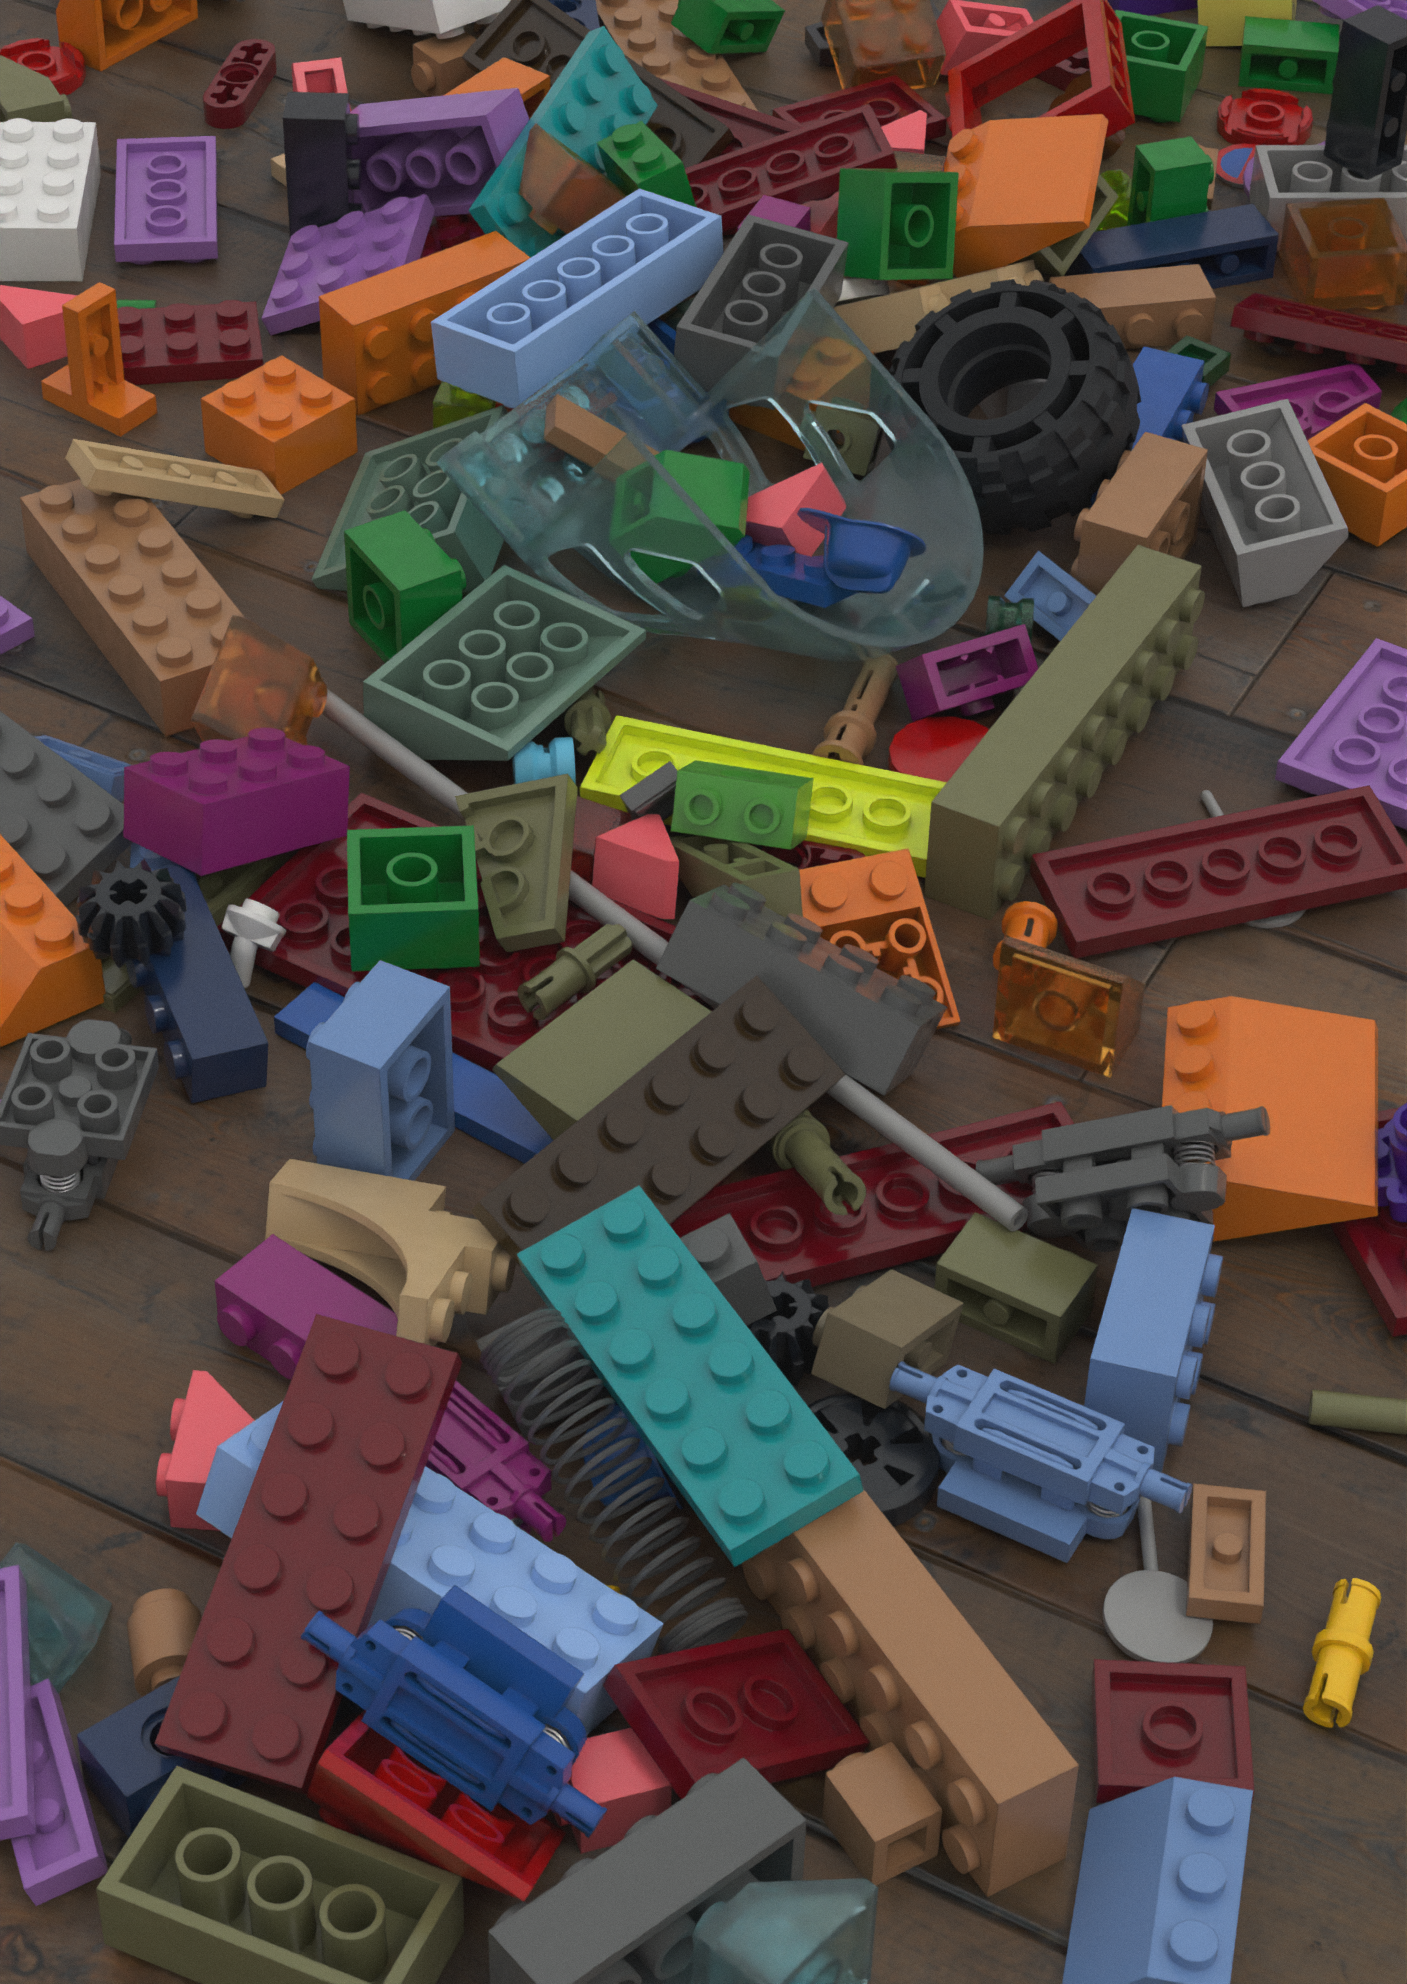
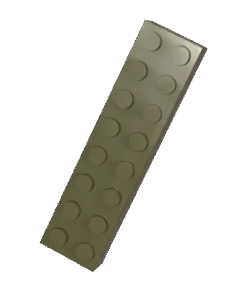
(1062, 732)

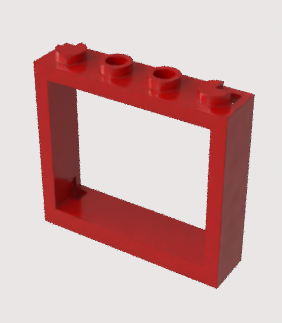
(1040, 47)

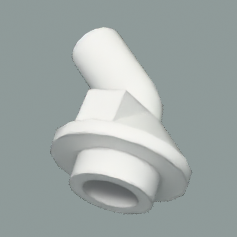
(252, 927)

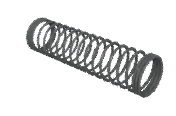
(518, 1351)

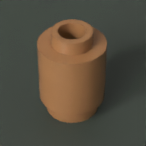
(160, 1637)

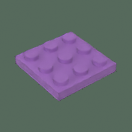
(344, 254)

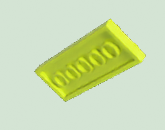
(849, 801)

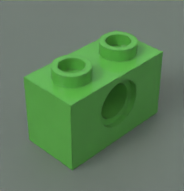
(742, 804)

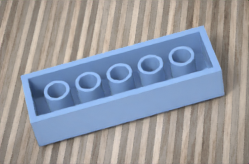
(562, 300)
(466, 1544)

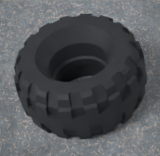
(1061, 442)

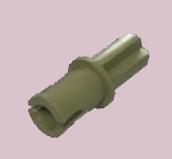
(588, 722)
(575, 970)

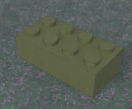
(272, 1896)

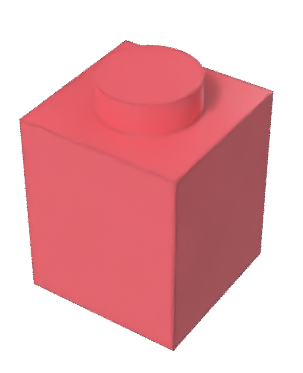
(624, 1779)

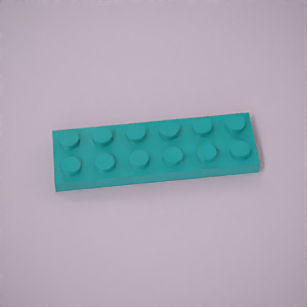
(582, 107)
(690, 1376)

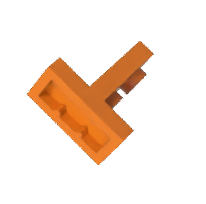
(94, 377)

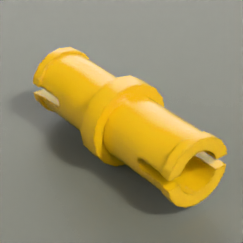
(1342, 1653)

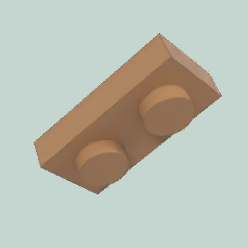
(1226, 1553)

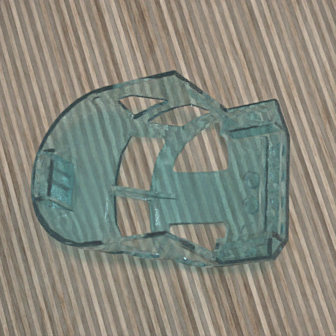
(631, 503)

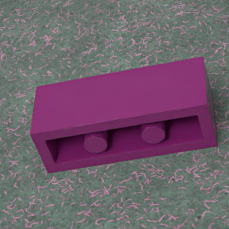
(274, 1298)

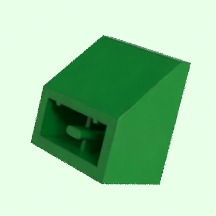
(718, 490)

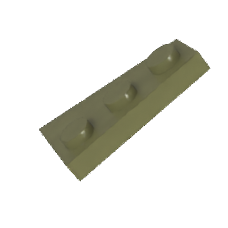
(524, 857)

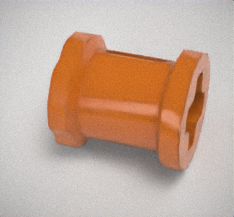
(1015, 923)

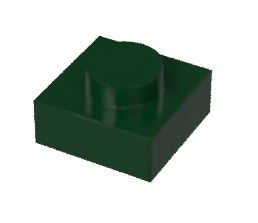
(1215, 359)

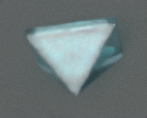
(62, 1616)

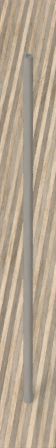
(652, 946)

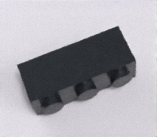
(1369, 94)
(320, 159)

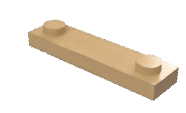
(173, 479)

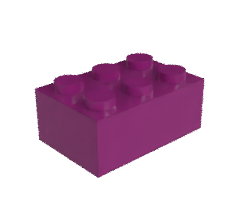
(235, 801)

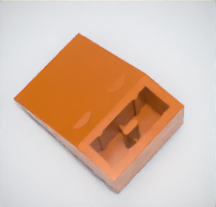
(882, 910)

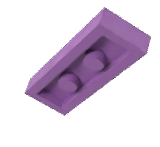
(66, 1839)

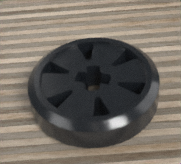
(895, 1439)

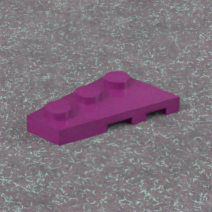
(1315, 397)

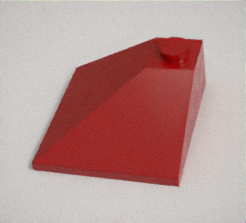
(402, 1804)

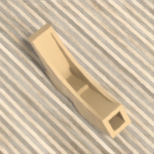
(891, 318)
(392, 1240)

